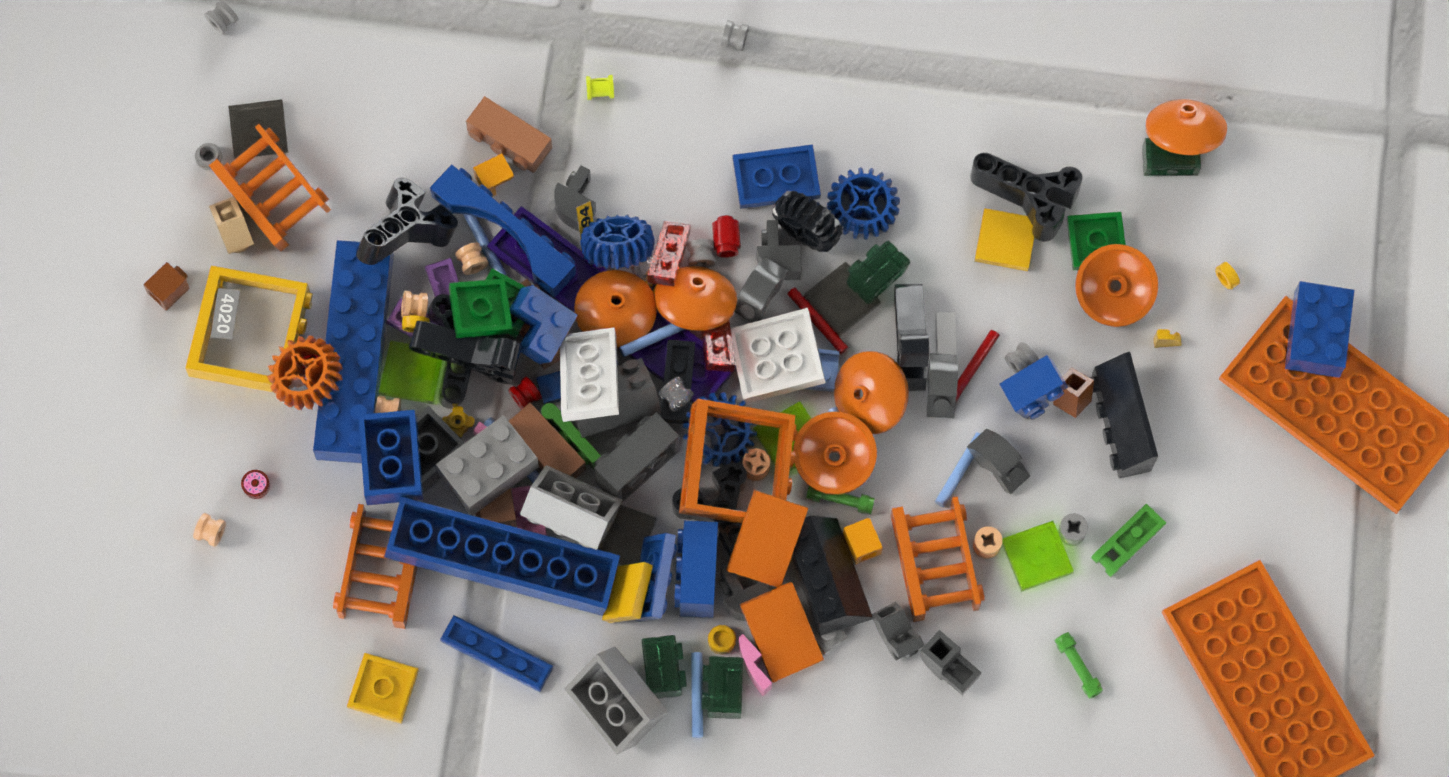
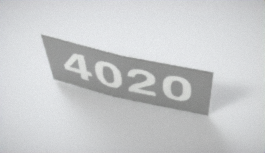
(225, 313)

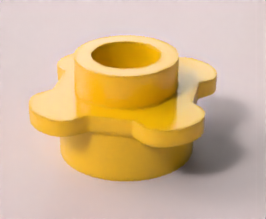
(458, 414)

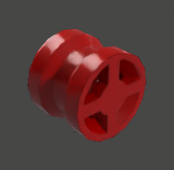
(524, 393)

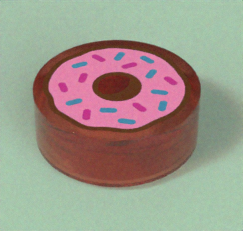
(255, 484)

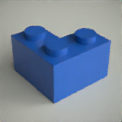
(547, 321)
(1033, 387)

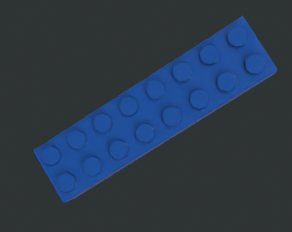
(358, 336)
(502, 556)

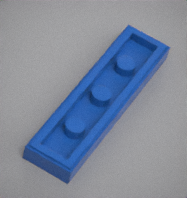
(496, 653)

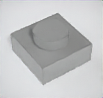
(830, 640)

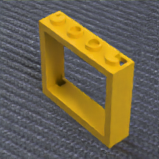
(216, 277)

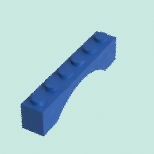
(462, 196)

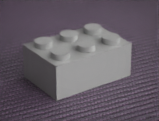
(487, 465)
(570, 507)
(616, 700)

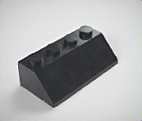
(1124, 417)
(829, 576)

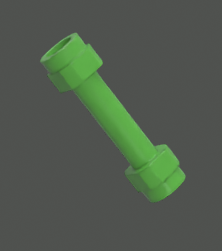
(863, 503)
(1067, 644)

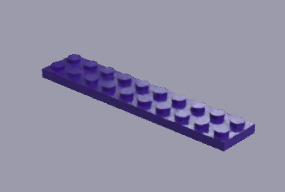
(654, 355)

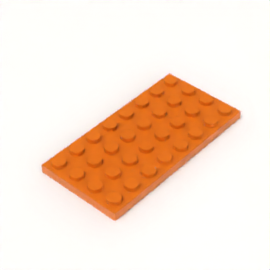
(1357, 423)
(1266, 678)

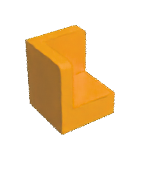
(493, 173)
(862, 541)

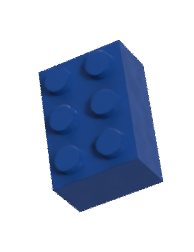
(1319, 329)
(390, 457)
(696, 569)

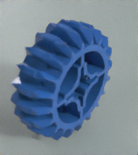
(877, 188)
(617, 242)
(719, 441)

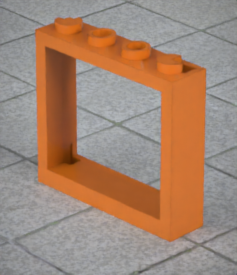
(693, 460)

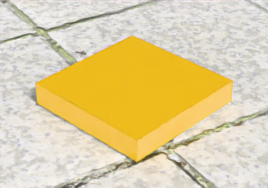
(1005, 240)
(628, 592)
(382, 688)

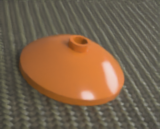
(1186, 127)
(1137, 283)
(698, 300)
(630, 318)
(882, 386)
(835, 434)

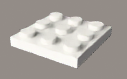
(777, 356)

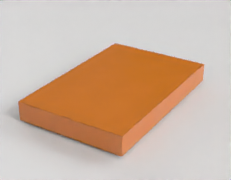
(767, 539)
(781, 632)

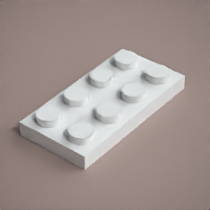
(589, 375)

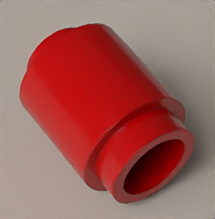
(726, 236)

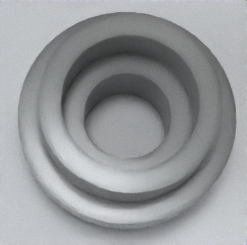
(205, 149)

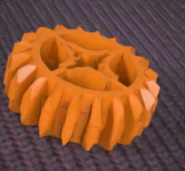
(285, 378)

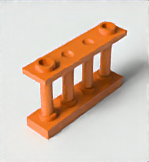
(244, 192)
(915, 576)
(402, 583)

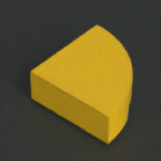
(1165, 339)

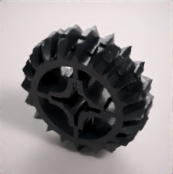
(807, 221)

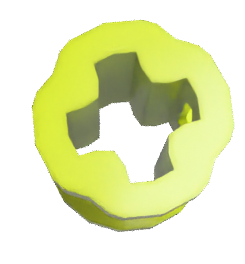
(599, 87)

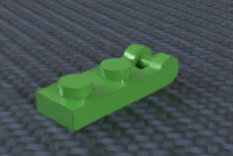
(570, 434)
(1129, 539)

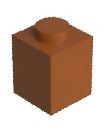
(167, 285)
(1078, 393)

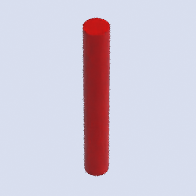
(818, 321)
(976, 361)

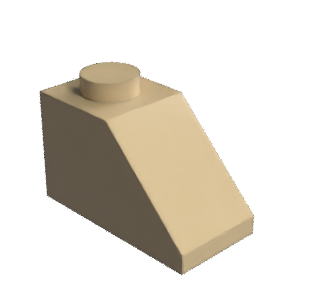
(231, 225)

